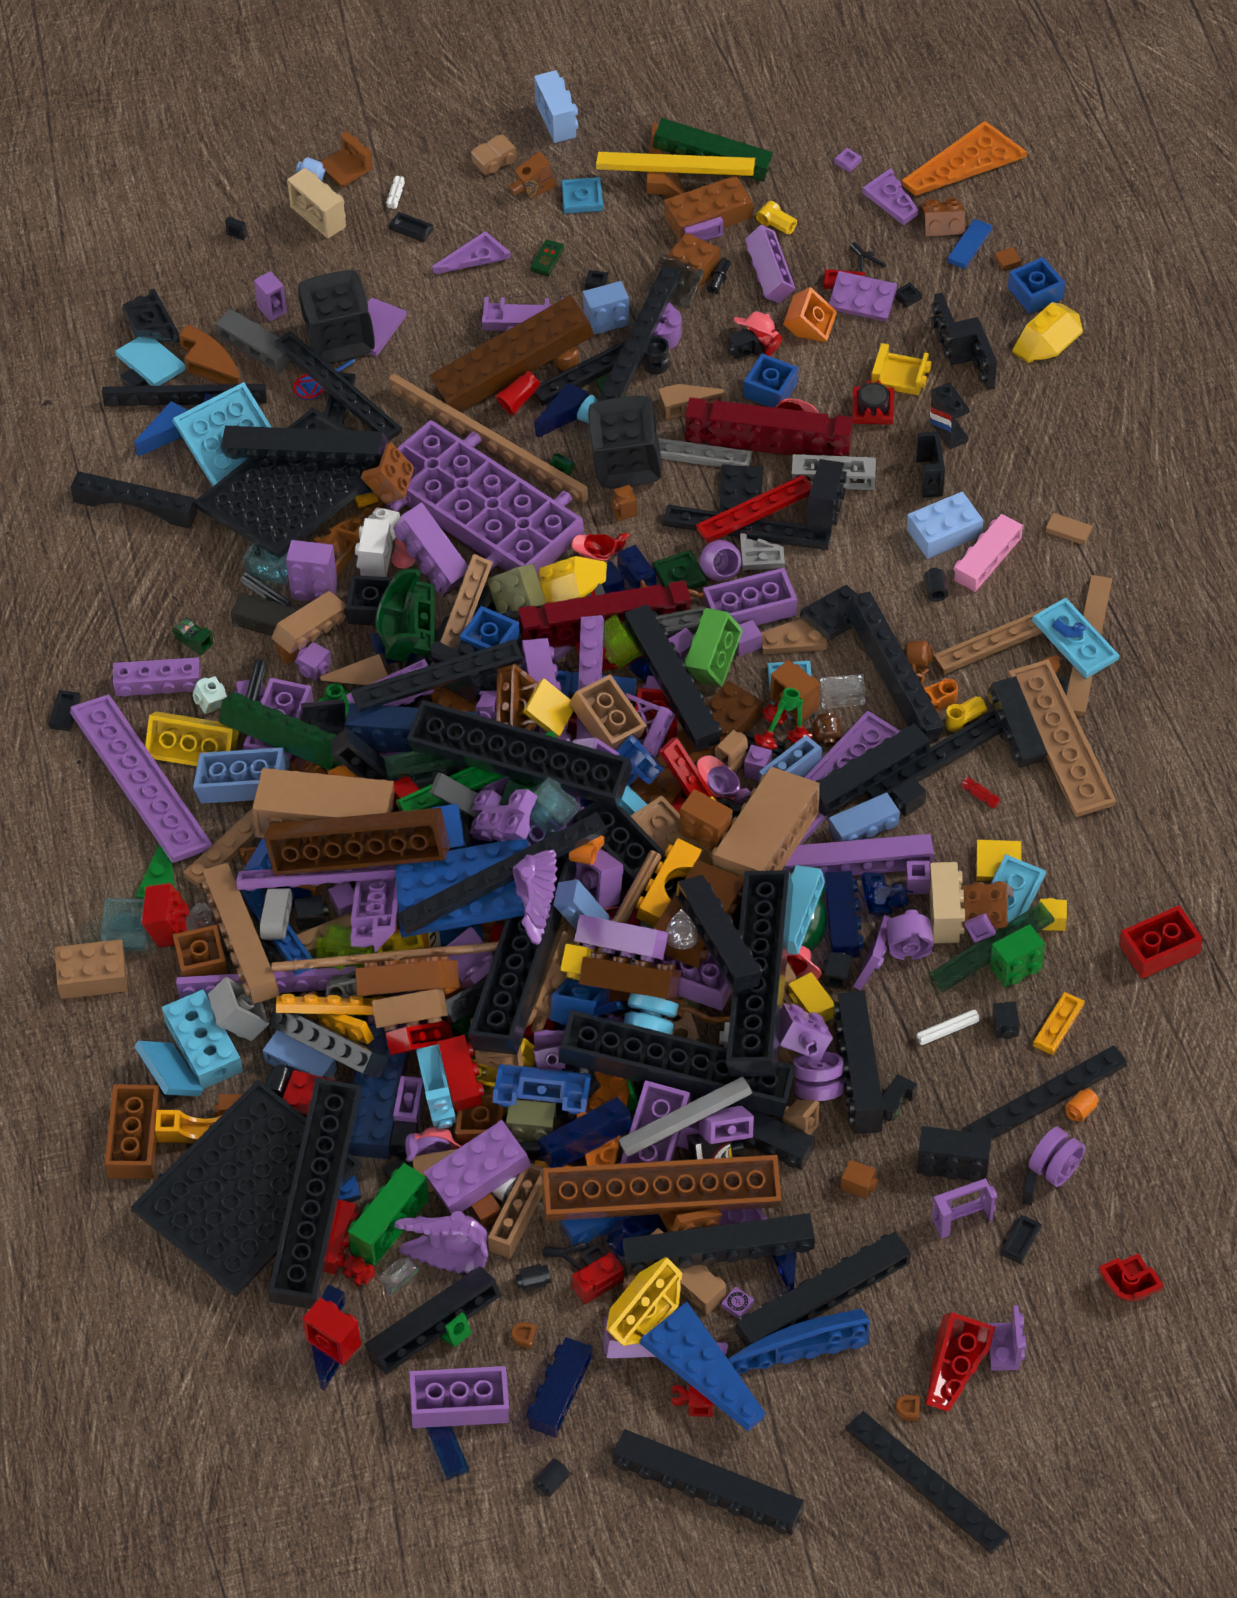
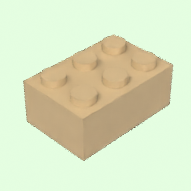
(316, 202)
(946, 902)

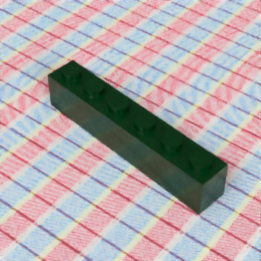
(687, 140)
(278, 729)

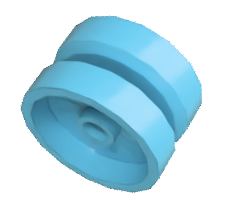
(650, 1013)

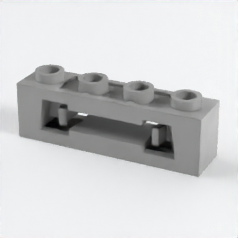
(856, 468)

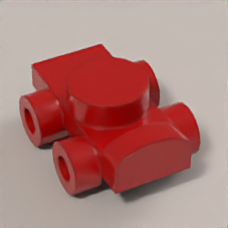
(357, 1267)

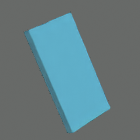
(1086, 653)

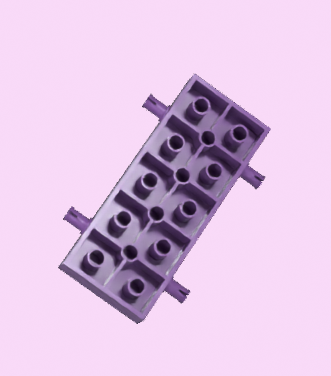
(485, 501)

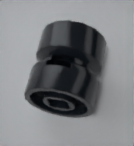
(656, 356)

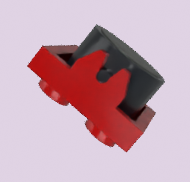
(873, 404)

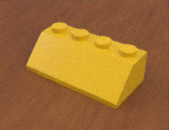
(184, 738)

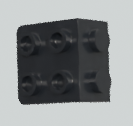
(325, 715)

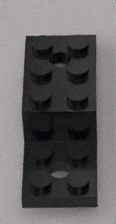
(964, 341)

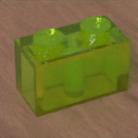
(618, 643)

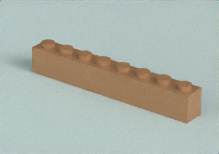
(240, 933)

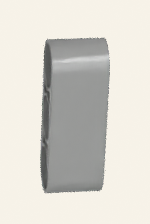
(275, 914)

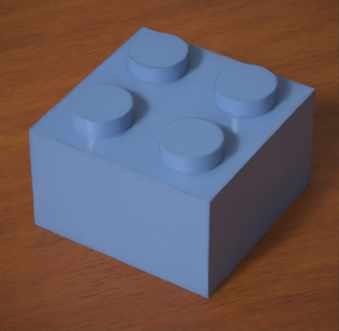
(606, 307)

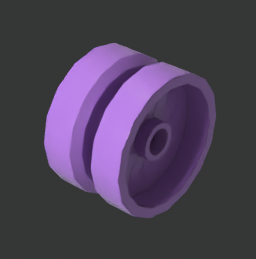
(819, 1079)
(1057, 1156)

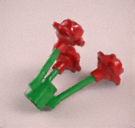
(776, 715)

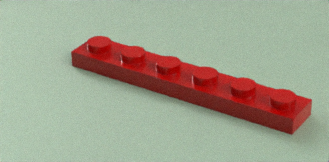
(754, 509)

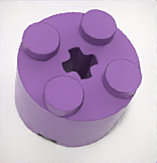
(670, 326)
(910, 935)

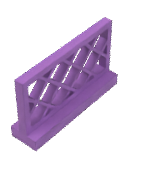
(659, 725)

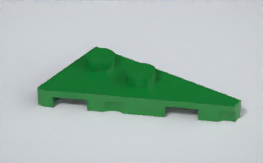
(159, 872)

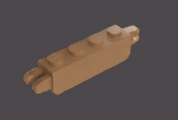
(551, 978)

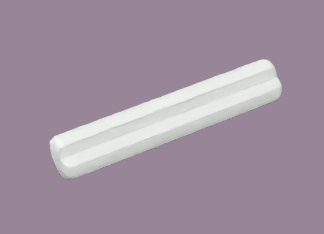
(947, 1027)

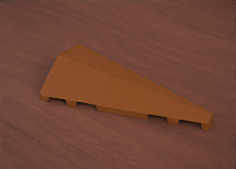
(662, 182)
(346, 535)

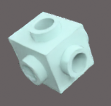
(209, 694)

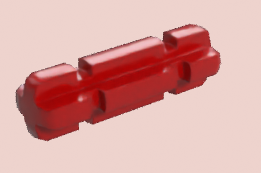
(980, 792)

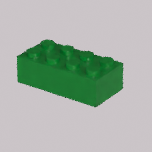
(399, 1199)

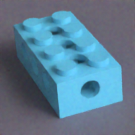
(201, 1040)

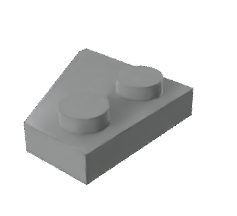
(760, 554)

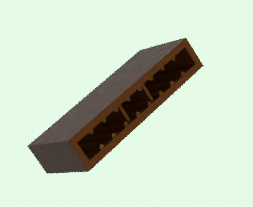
(725, 887)

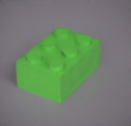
(713, 647)

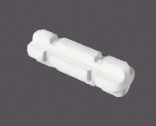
(395, 192)

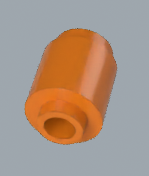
(1081, 1105)

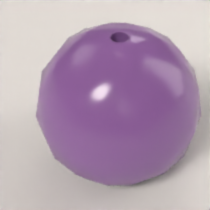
(726, 561)

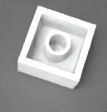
(374, 547)

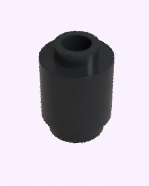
(533, 1277)

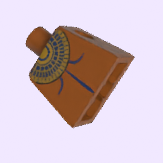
(533, 177)

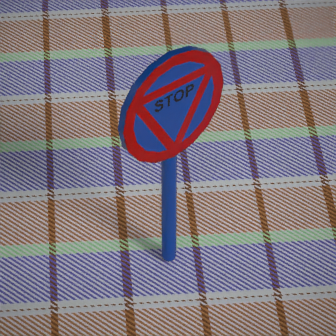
(308, 389)

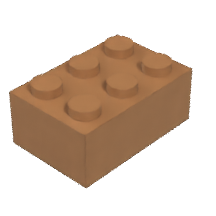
(607, 712)
(91, 969)

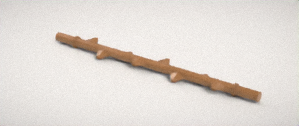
(384, 956)

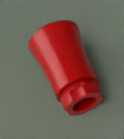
(517, 393)

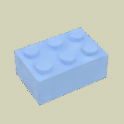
(556, 106)
(944, 525)

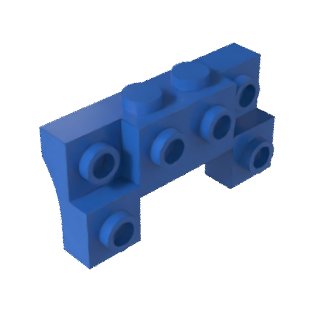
(643, 763)
(542, 1085)

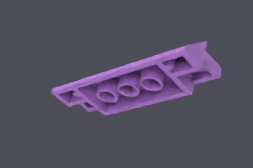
(374, 912)

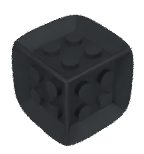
(336, 316)
(624, 441)

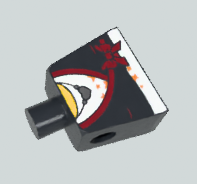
(702, 1149)

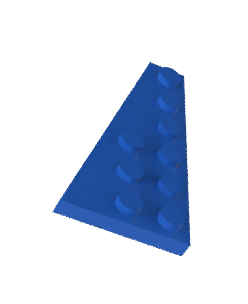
(694, 1355)

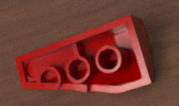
(957, 1353)

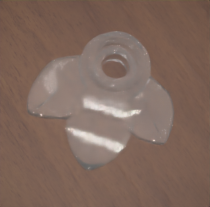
(194, 921)

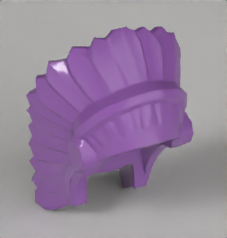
(535, 886)
(451, 1244)

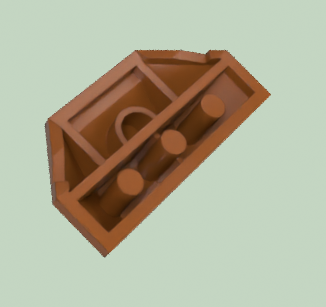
(513, 694)

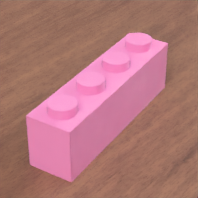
(987, 552)

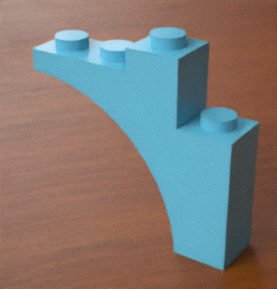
(436, 1086)

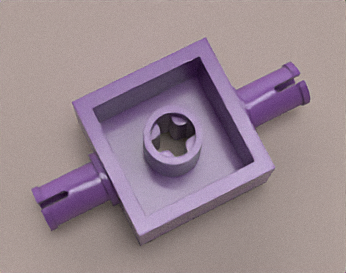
(804, 1032)

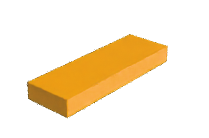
(1058, 1023)

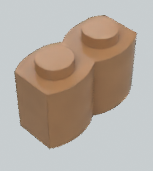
(494, 154)
(732, 750)

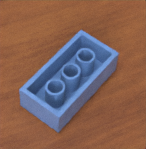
(235, 774)

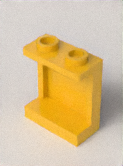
(900, 371)

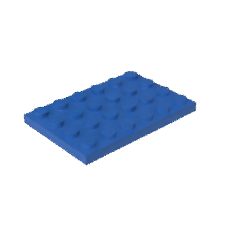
(426, 879)

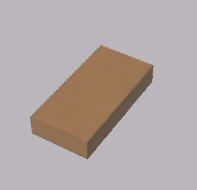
(1068, 528)

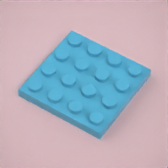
(205, 424)

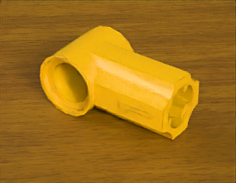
(772, 215)
(958, 715)

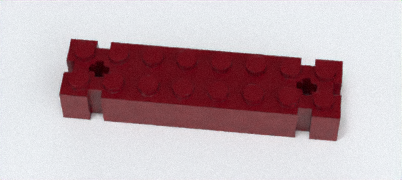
(767, 429)
(562, 619)

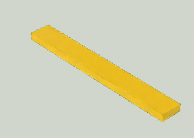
(675, 163)

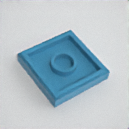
(582, 195)

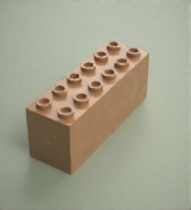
(312, 796)
(769, 824)

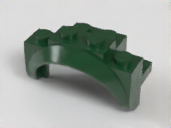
(404, 626)

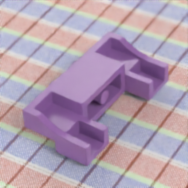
(506, 316)
(502, 821)

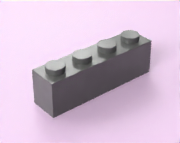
(251, 340)

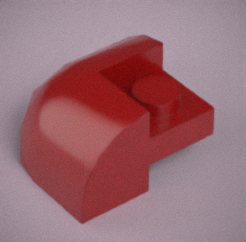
(1130, 1278)

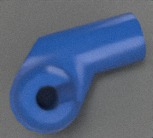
(1069, 631)

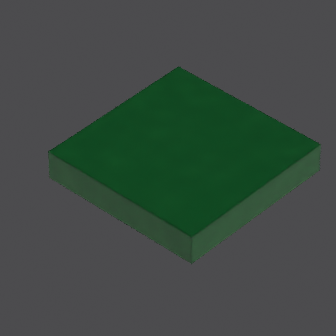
(680, 568)

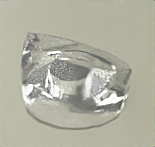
(682, 931)
(398, 1274)

